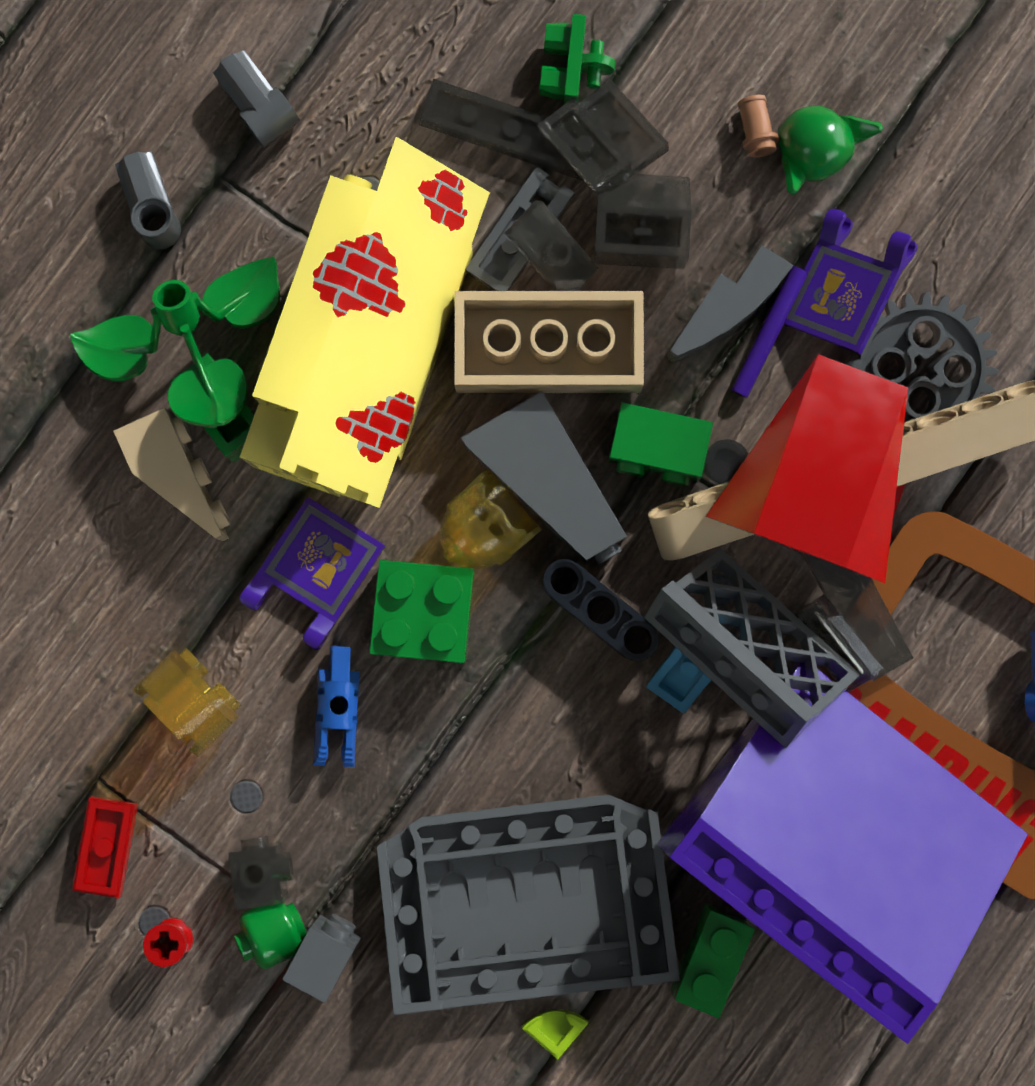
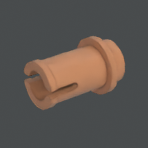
(757, 127)

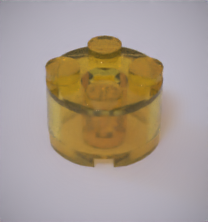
(187, 701)

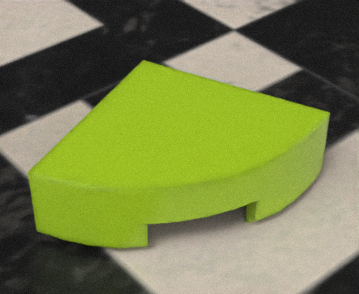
(555, 1029)

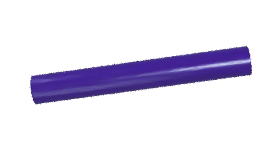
(769, 332)

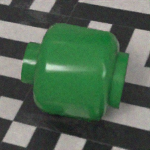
(270, 934)

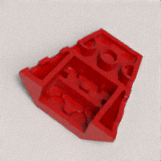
(825, 470)

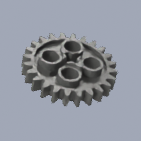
(895, 337)

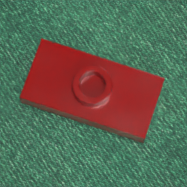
(105, 847)

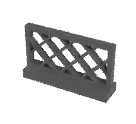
(734, 662)

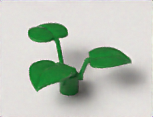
(200, 396)

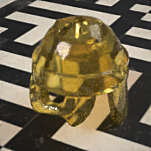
(484, 525)

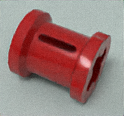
(158, 953)

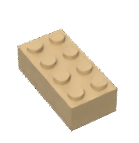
(549, 341)

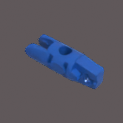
(341, 683)

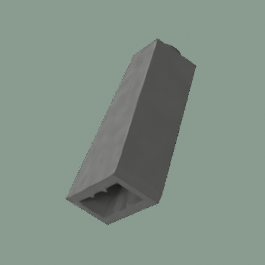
(545, 472)

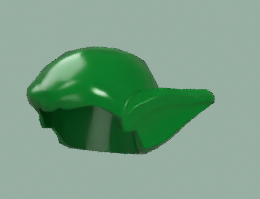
(819, 143)

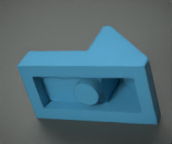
(678, 681)

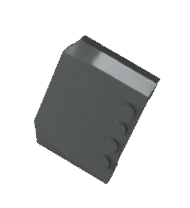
(525, 904)

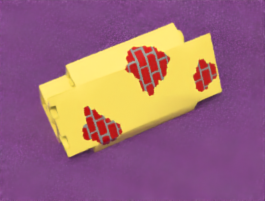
(364, 326)

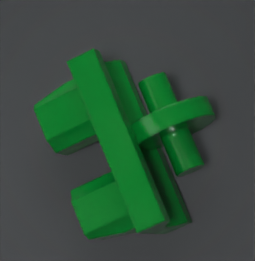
(569, 40)

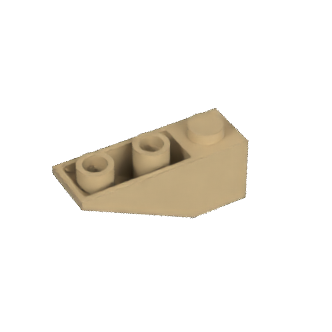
(161, 459)

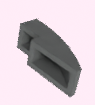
(731, 304)

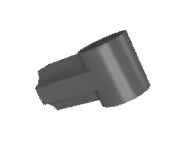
(260, 106)
(148, 198)

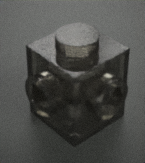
(260, 873)

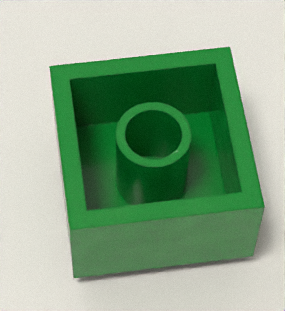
(422, 611)

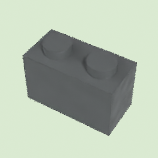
(322, 956)

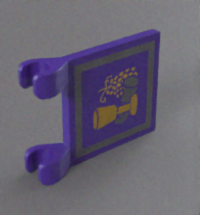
(845, 287)
(317, 563)

